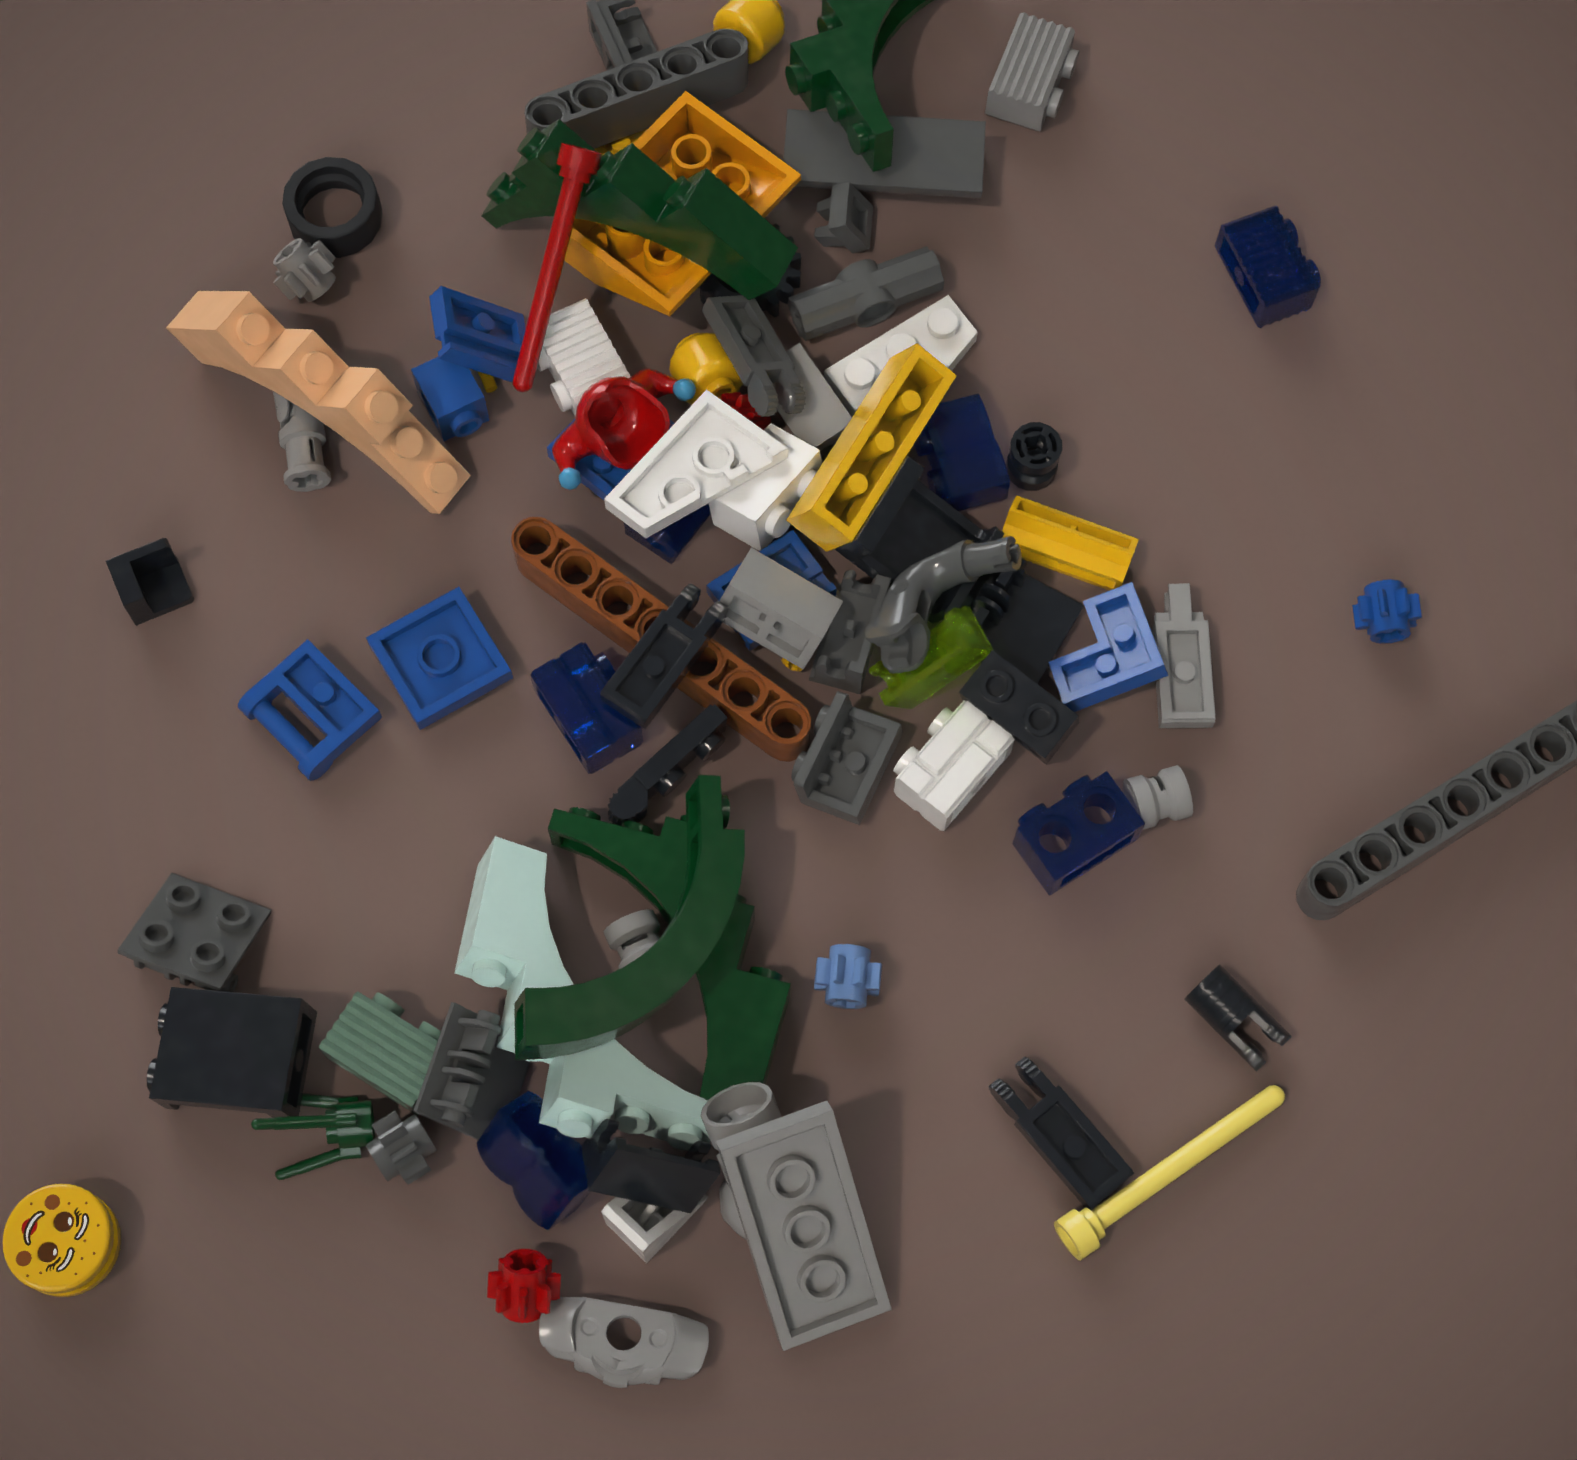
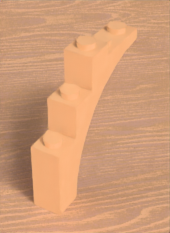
(355, 402)

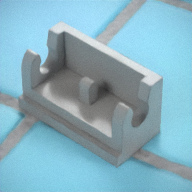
(823, 414)
(778, 608)

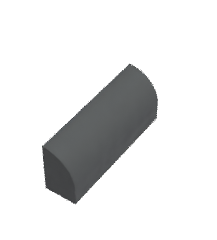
(927, 155)

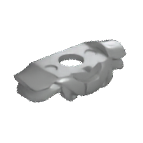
(668, 1344)

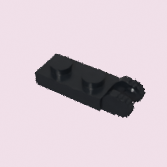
(662, 658)
(665, 769)
(1064, 1137)

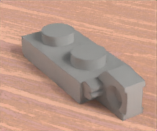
(1183, 640)

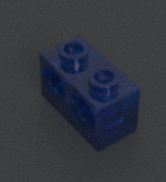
(1085, 841)

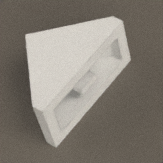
(644, 1225)

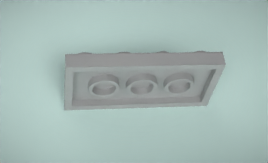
(804, 1224)

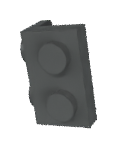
(845, 759)

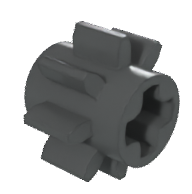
(401, 1147)

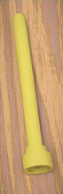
(1084, 1228)

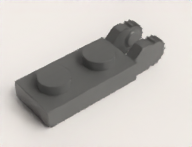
(755, 354)

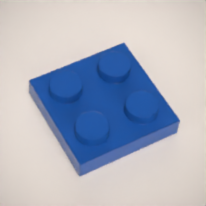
(439, 658)

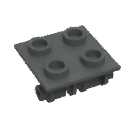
(194, 934)
(469, 1074)

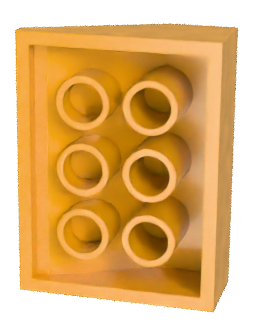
(682, 144)

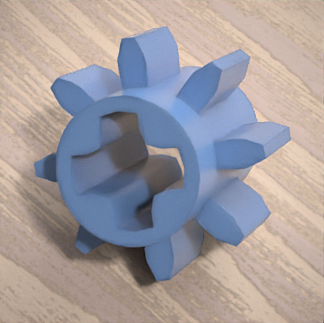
(848, 976)

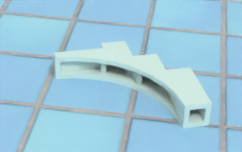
(513, 948)

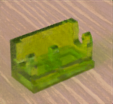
(953, 649)

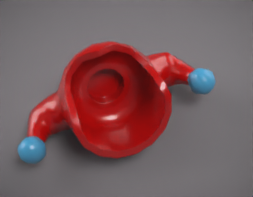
(618, 421)

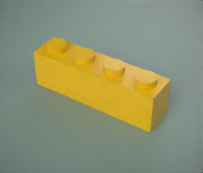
(871, 448)

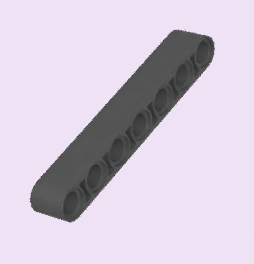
(1437, 821)

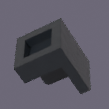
(150, 581)

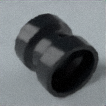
(1037, 467)

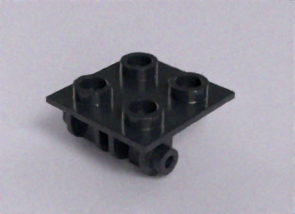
(1023, 618)

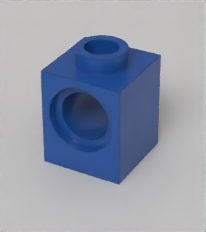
(450, 397)

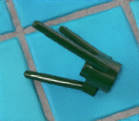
(346, 1123)

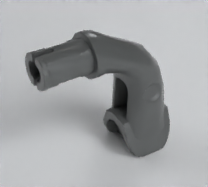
(906, 608)

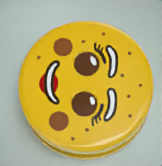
(61, 1240)

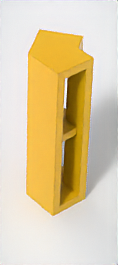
(1070, 543)

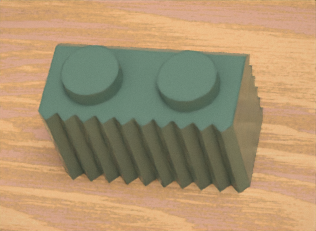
(382, 1047)

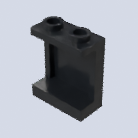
(909, 527)
(232, 1052)

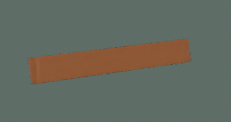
(610, 586)

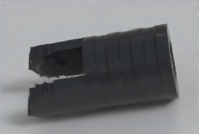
(1225, 1005)

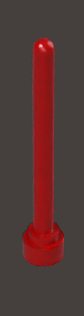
(576, 168)

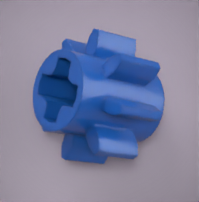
(1387, 611)

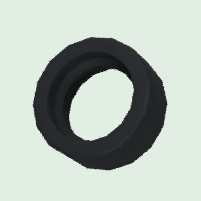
(325, 175)

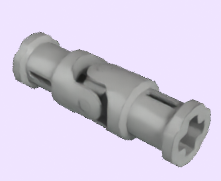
(302, 440)

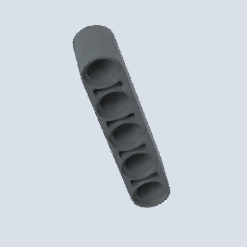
(640, 91)

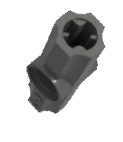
(866, 293)

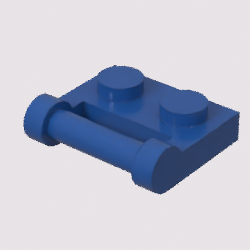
(322, 697)

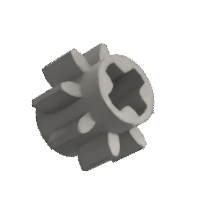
(304, 270)

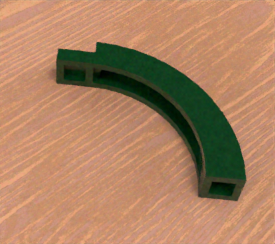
(594, 1012)

